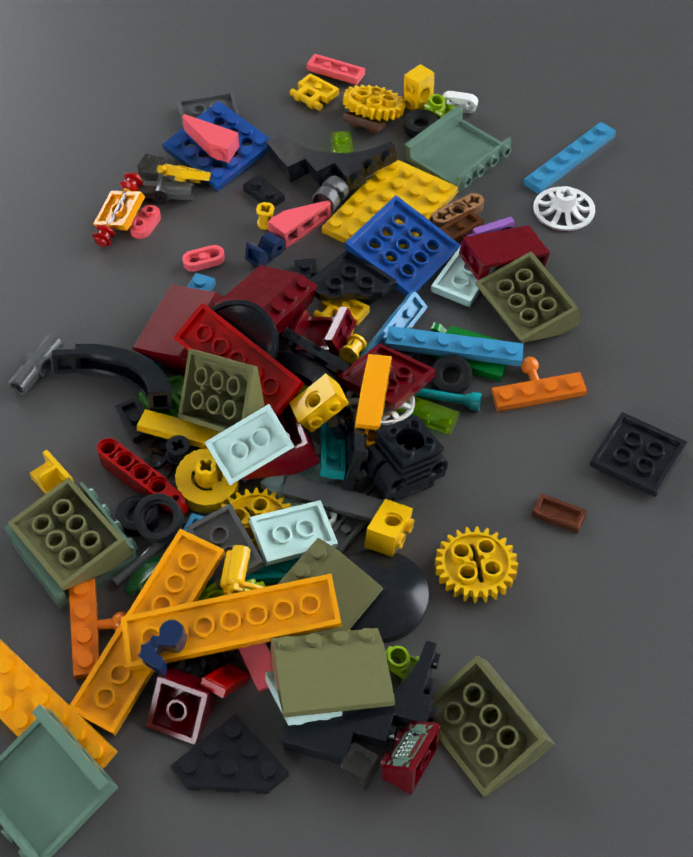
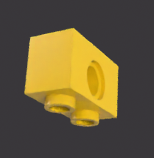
(418, 87)
(318, 403)
(389, 528)

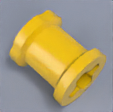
(265, 216)
(352, 348)

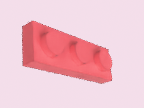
(335, 69)

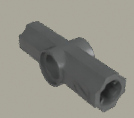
(164, 189)
(35, 364)

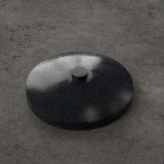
(251, 322)
(403, 598)

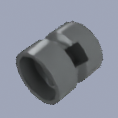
(333, 190)

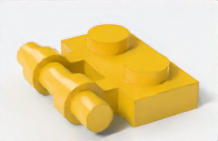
(317, 88)
(183, 173)
(358, 309)

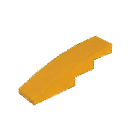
(373, 392)

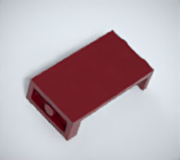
(500, 248)

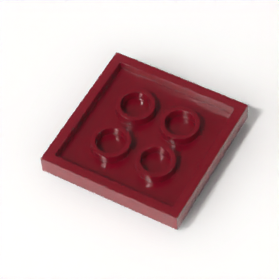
(404, 381)

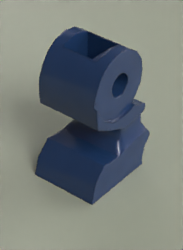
(268, 247)
(170, 639)

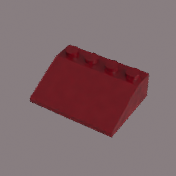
(277, 292)
(171, 314)
(295, 460)

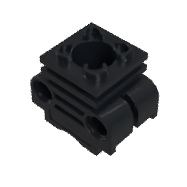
(405, 459)

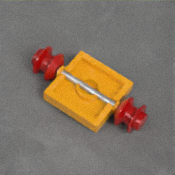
(118, 210)

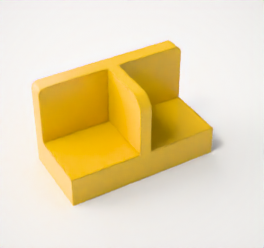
(49, 474)

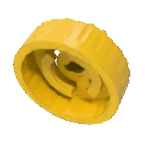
(206, 476)

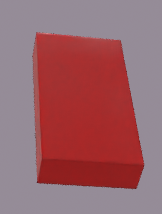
(225, 680)

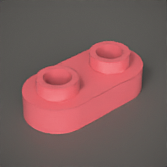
(145, 222)
(203, 258)

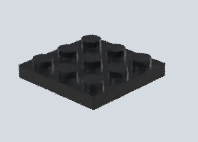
(638, 454)

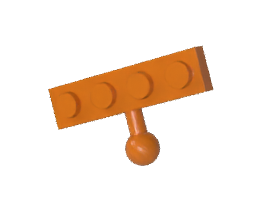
(537, 390)
(86, 627)

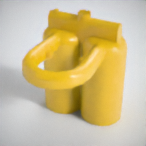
(235, 571)

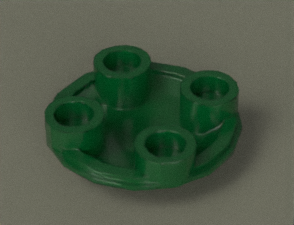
(141, 575)

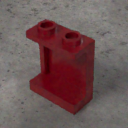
(325, 332)

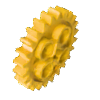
(374, 102)
(253, 503)
(498, 560)

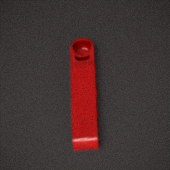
(136, 472)

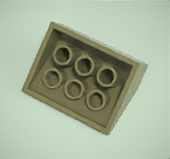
(529, 300)
(219, 391)
(70, 536)
(352, 585)
(331, 672)
(487, 727)

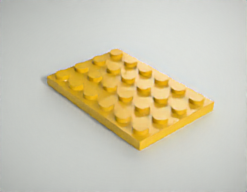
(412, 185)

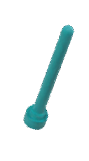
(472, 400)

